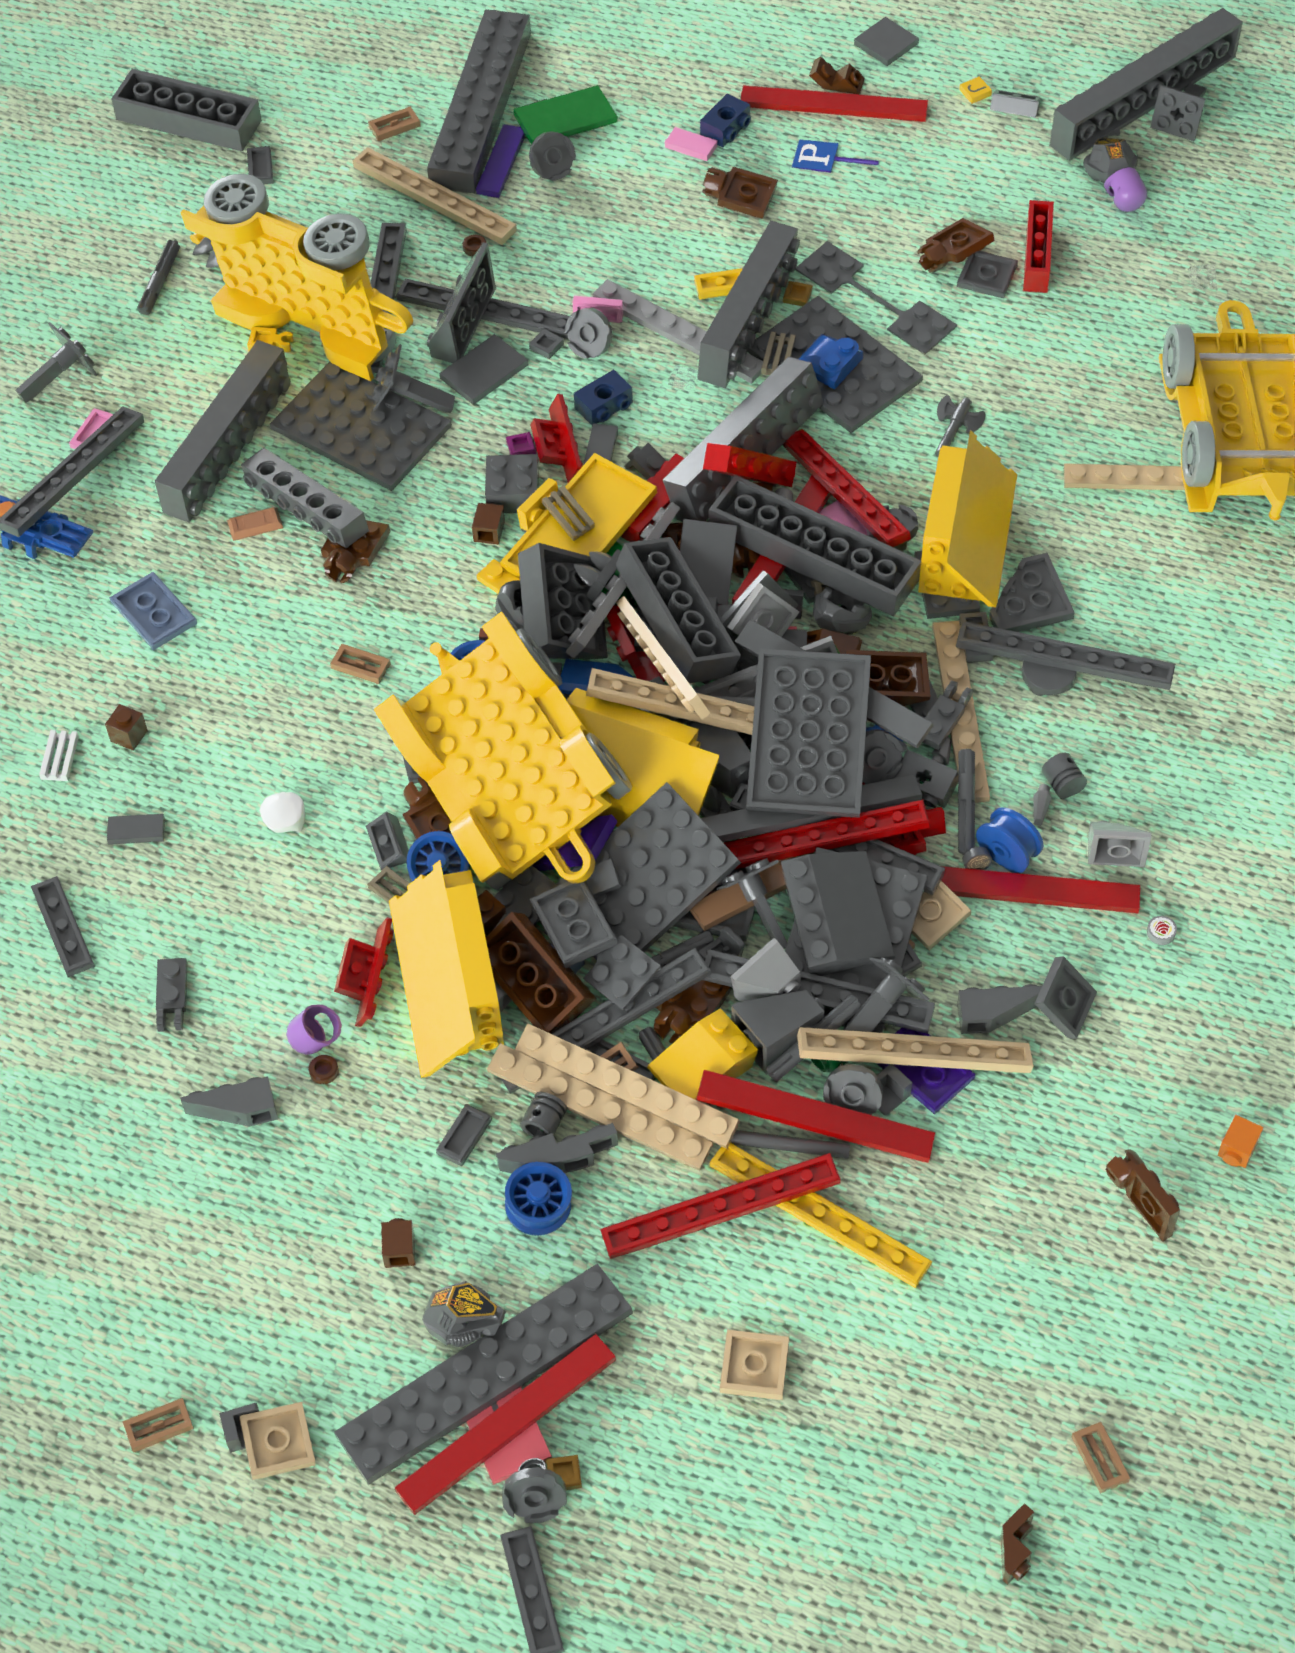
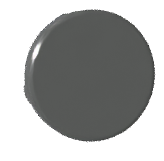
(1047, 679)

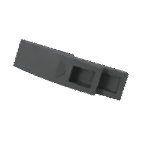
(569, 1155)

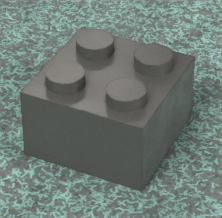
(511, 480)

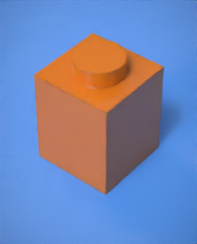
(1240, 1142)

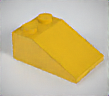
(708, 1045)

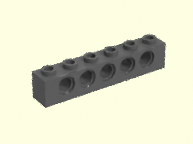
(304, 498)

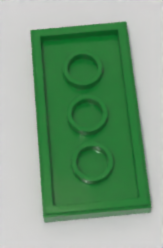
(566, 114)

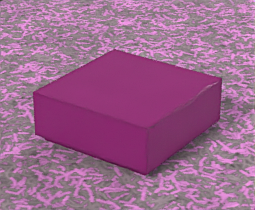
(520, 444)

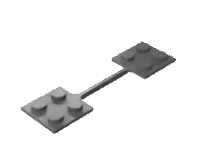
(918, 326)
(618, 971)

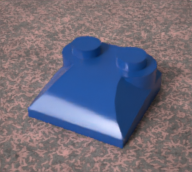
(832, 358)

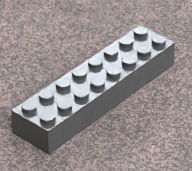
(748, 304)
(757, 424)
(223, 431)
(817, 545)

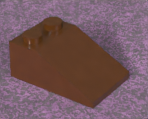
(899, 675)

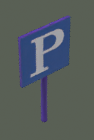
(821, 156)

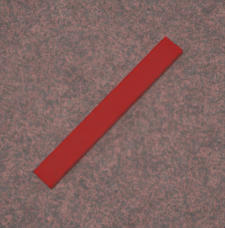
(835, 103)
(846, 489)
(812, 496)
(830, 833)
(1043, 889)
(815, 1116)
(720, 1206)
(504, 1424)

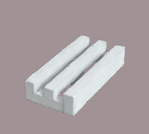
(62, 737)

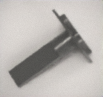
(1179, 111)
(59, 362)
(391, 379)
(754, 891)
(884, 996)

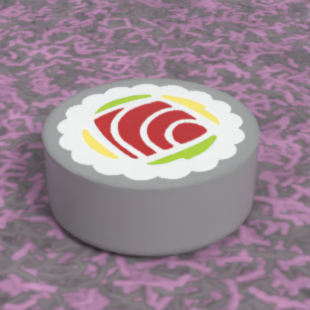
(1161, 930)

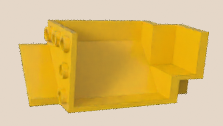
(967, 524)
(648, 751)
(445, 968)

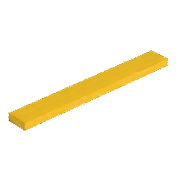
(831, 1220)

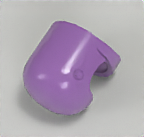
(1127, 189)
(307, 1034)

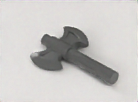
(958, 416)

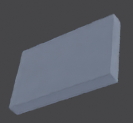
(153, 610)

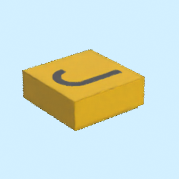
(975, 89)

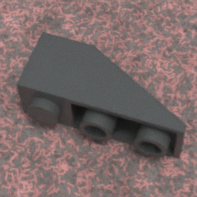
(991, 1008)
(239, 1104)

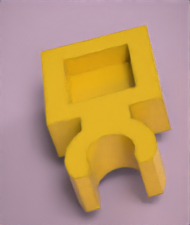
(270, 336)

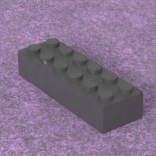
(186, 109)
(677, 609)

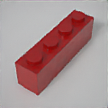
(1038, 246)
(749, 465)
(661, 499)

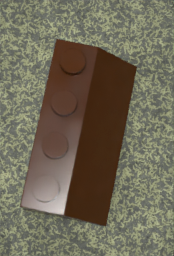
(534, 974)

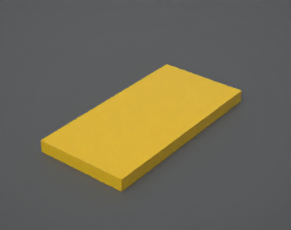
(609, 498)

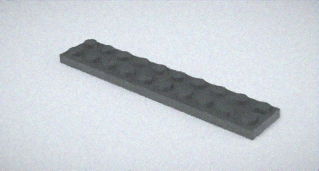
(482, 1374)

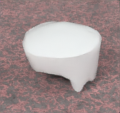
(283, 812)

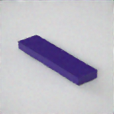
(500, 161)

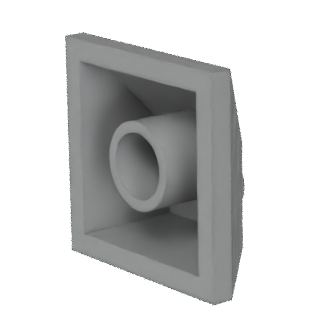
(1117, 844)
(766, 974)

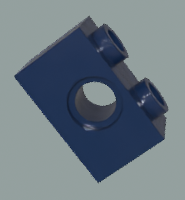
(725, 120)
(603, 398)

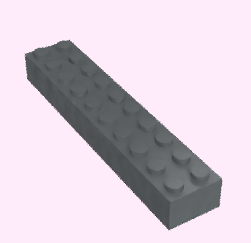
(1135, 87)
(479, 100)

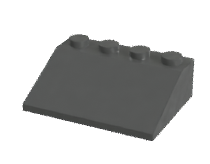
(464, 308)
(557, 601)
(836, 911)

